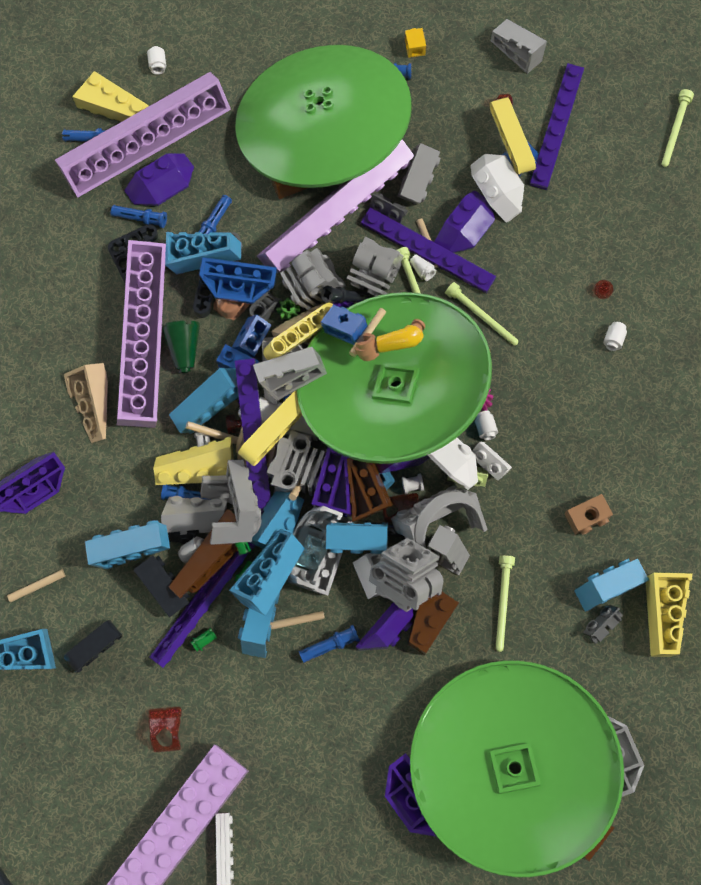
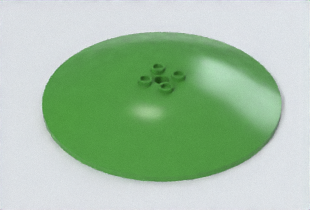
(328, 143)
(439, 390)
(566, 758)

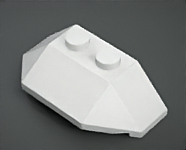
(499, 184)
(457, 462)

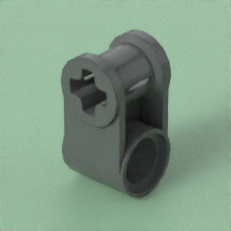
(266, 305)

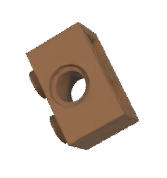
(597, 507)

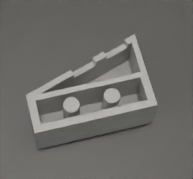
(519, 44)
(419, 174)
(449, 549)

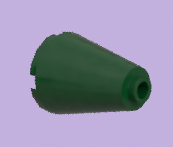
(182, 343)

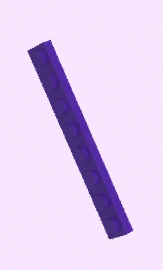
(557, 126)
(428, 250)
(251, 421)
(195, 610)

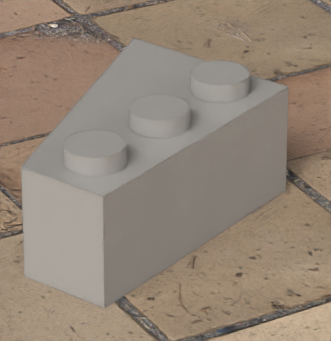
(289, 372)
(192, 514)

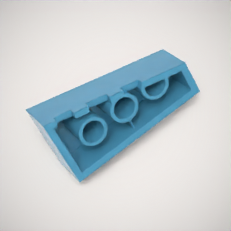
(186, 250)
(27, 651)

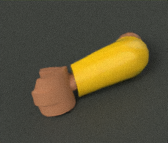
(396, 340)

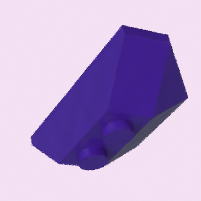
(160, 180)
(466, 224)
(31, 484)
(387, 629)
(401, 797)

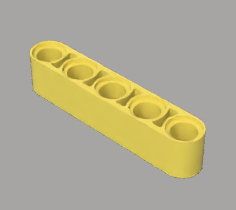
(512, 135)
(296, 334)
(271, 430)

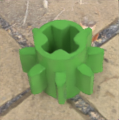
(283, 309)

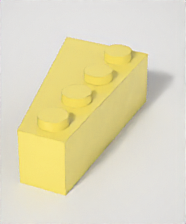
(107, 99)
(192, 464)
(666, 611)

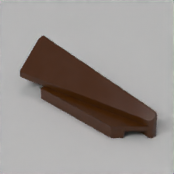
(204, 562)

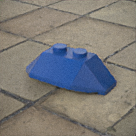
(237, 280)

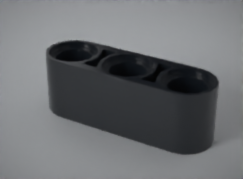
(92, 645)

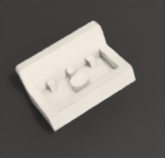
(491, 461)

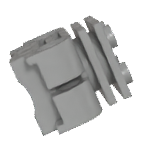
(375, 267)
(311, 276)
(295, 464)
(407, 575)

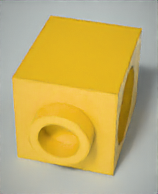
(415, 42)

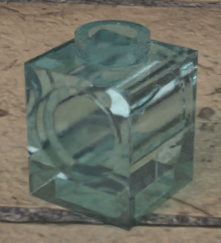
(313, 553)

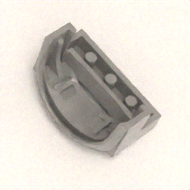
(236, 490)
(415, 521)
(322, 578)

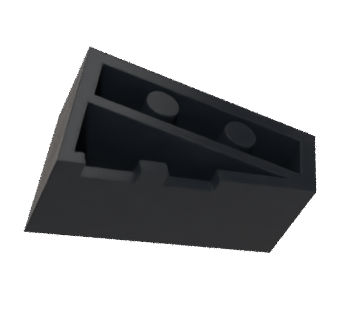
(157, 581)

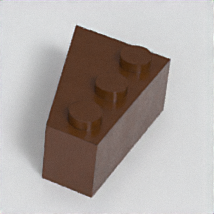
(366, 489)
(430, 620)

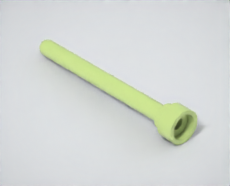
(685, 97)
(408, 270)
(455, 292)
(506, 564)

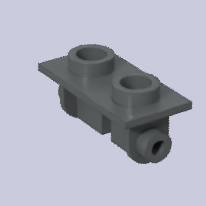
(384, 206)
(609, 617)

